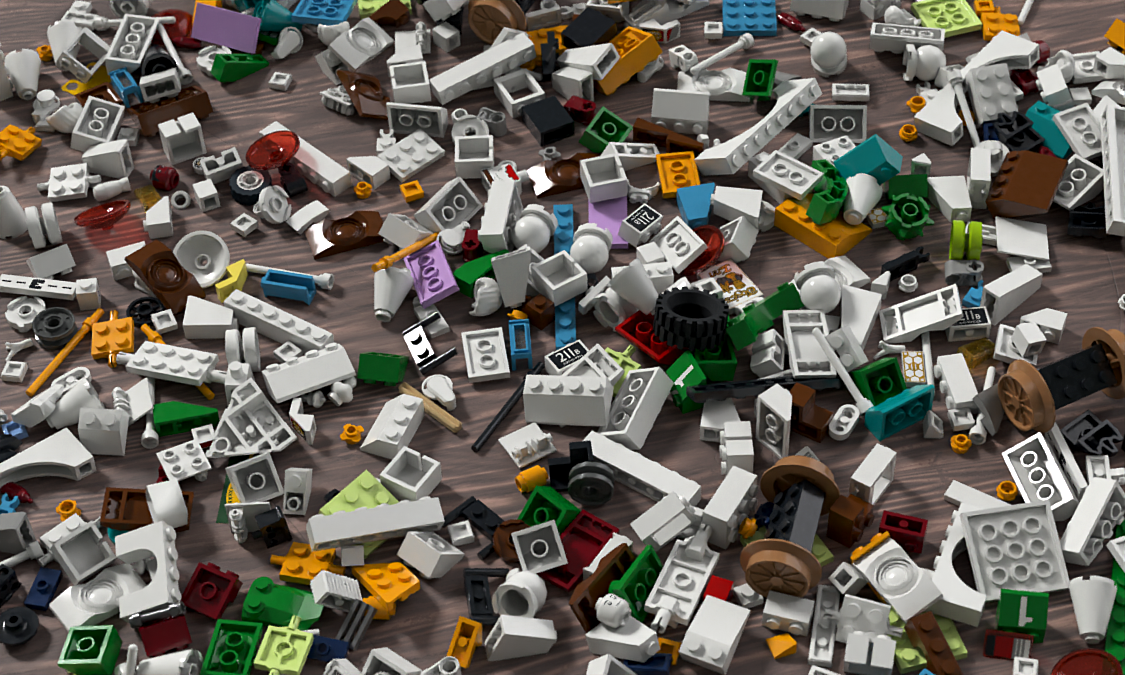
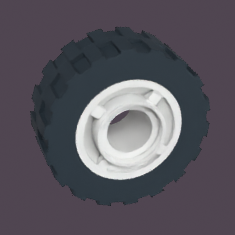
(247, 185)

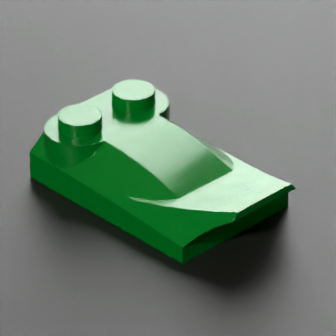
(638, 582)
(277, 604)
(232, 648)

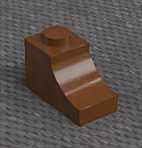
(391, 13)
(539, 310)

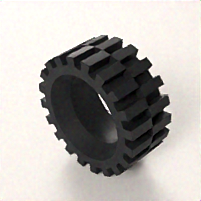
(690, 318)

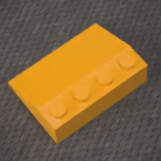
(636, 51)
(829, 239)

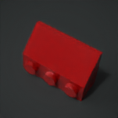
(640, 332)

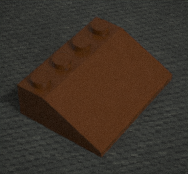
(189, 100)
(1025, 184)

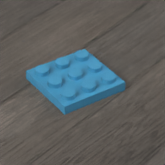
(323, 11)
(750, 17)

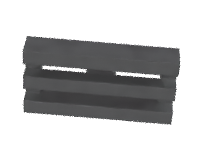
(353, 627)

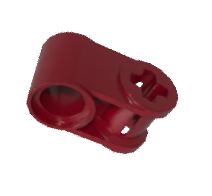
(1024, 80)
(580, 109)
(471, 245)

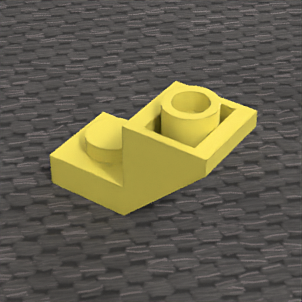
(236, 275)

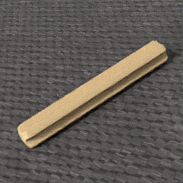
(432, 408)

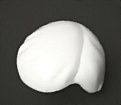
(900, 17)
(328, 34)
(1065, 62)
(65, 118)
(487, 297)

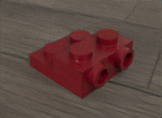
(211, 590)

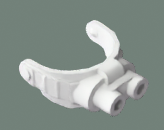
(641, 195)

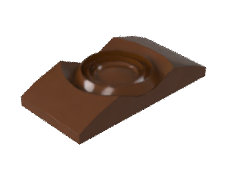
(365, 94)
(557, 176)
(344, 234)
(165, 276)
(128, 509)
(588, 592)

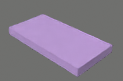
(226, 28)
(610, 215)
(431, 274)

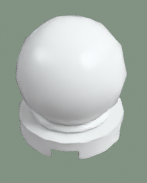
(828, 54)
(922, 62)
(534, 228)
(591, 247)
(818, 287)
(612, 308)
(520, 595)

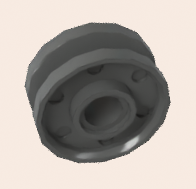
(54, 328)
(591, 483)

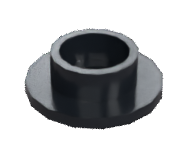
(18, 626)

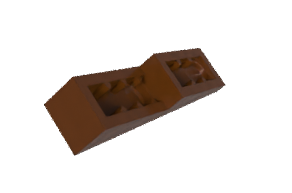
(673, 142)

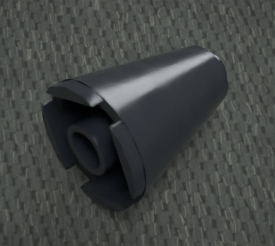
(156, 61)

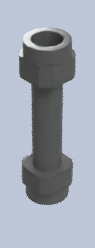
(139, 619)

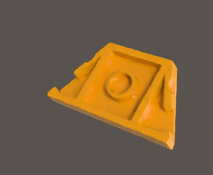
(387, 581)

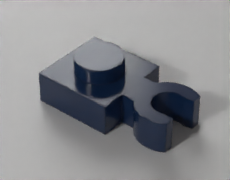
(763, 514)

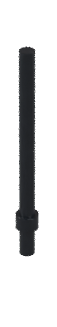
(505, 410)

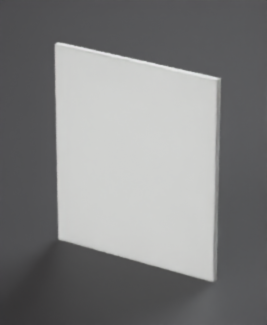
(1022, 238)

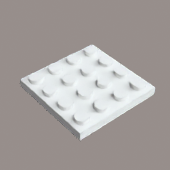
(1015, 549)

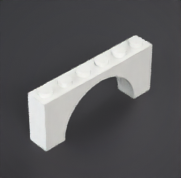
(959, 600)

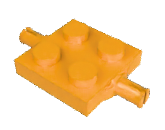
(996, 22)
(18, 142)
(112, 337)
(303, 565)

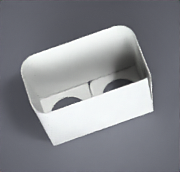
(167, 503)

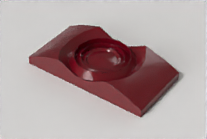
(581, 545)

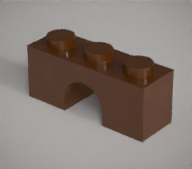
(927, 635)

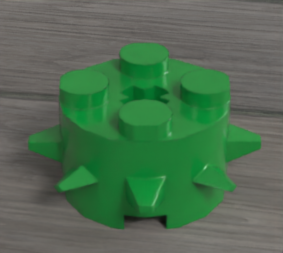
(907, 216)

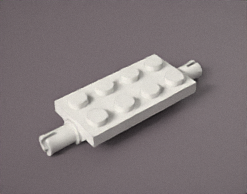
(173, 364)
(682, 580)

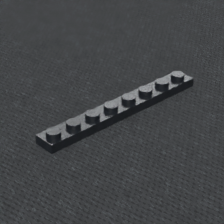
(741, 389)

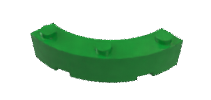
(830, 194)
(759, 316)

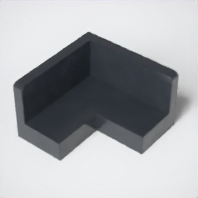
(560, 467)

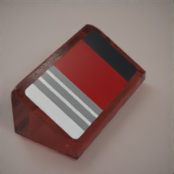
(1007, 645)

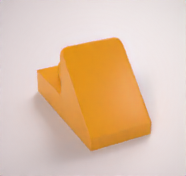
(464, 641)

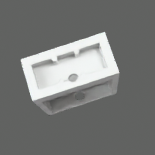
(94, 45)
(513, 82)
(979, 177)
(873, 474)
(664, 521)

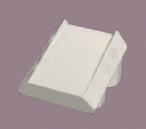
(38, 407)

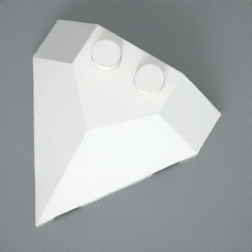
(249, 425)

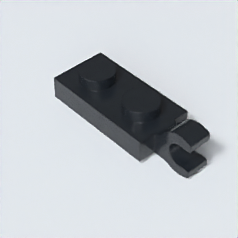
(905, 263)

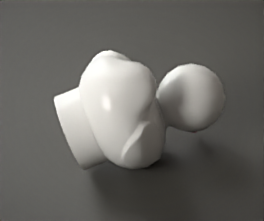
(342, 391)

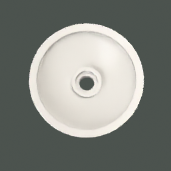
(200, 247)

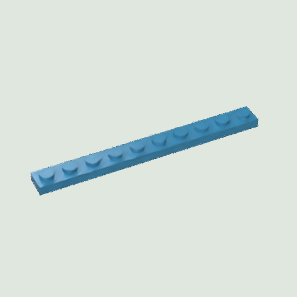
(565, 312)

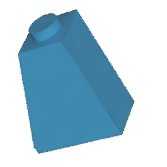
(695, 204)

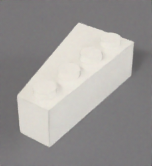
(1093, 521)

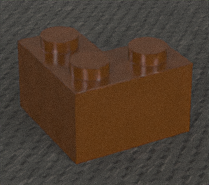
(807, 417)
(848, 519)

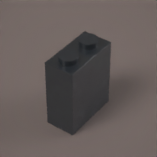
(589, 30)
(548, 121)

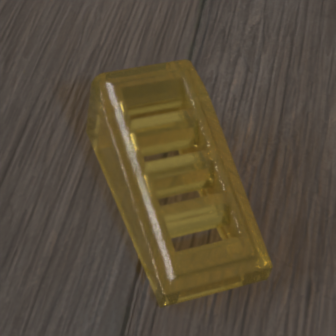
(147, 197)
(974, 352)

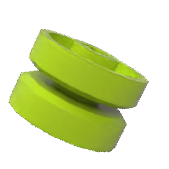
(965, 242)

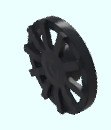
(144, 310)

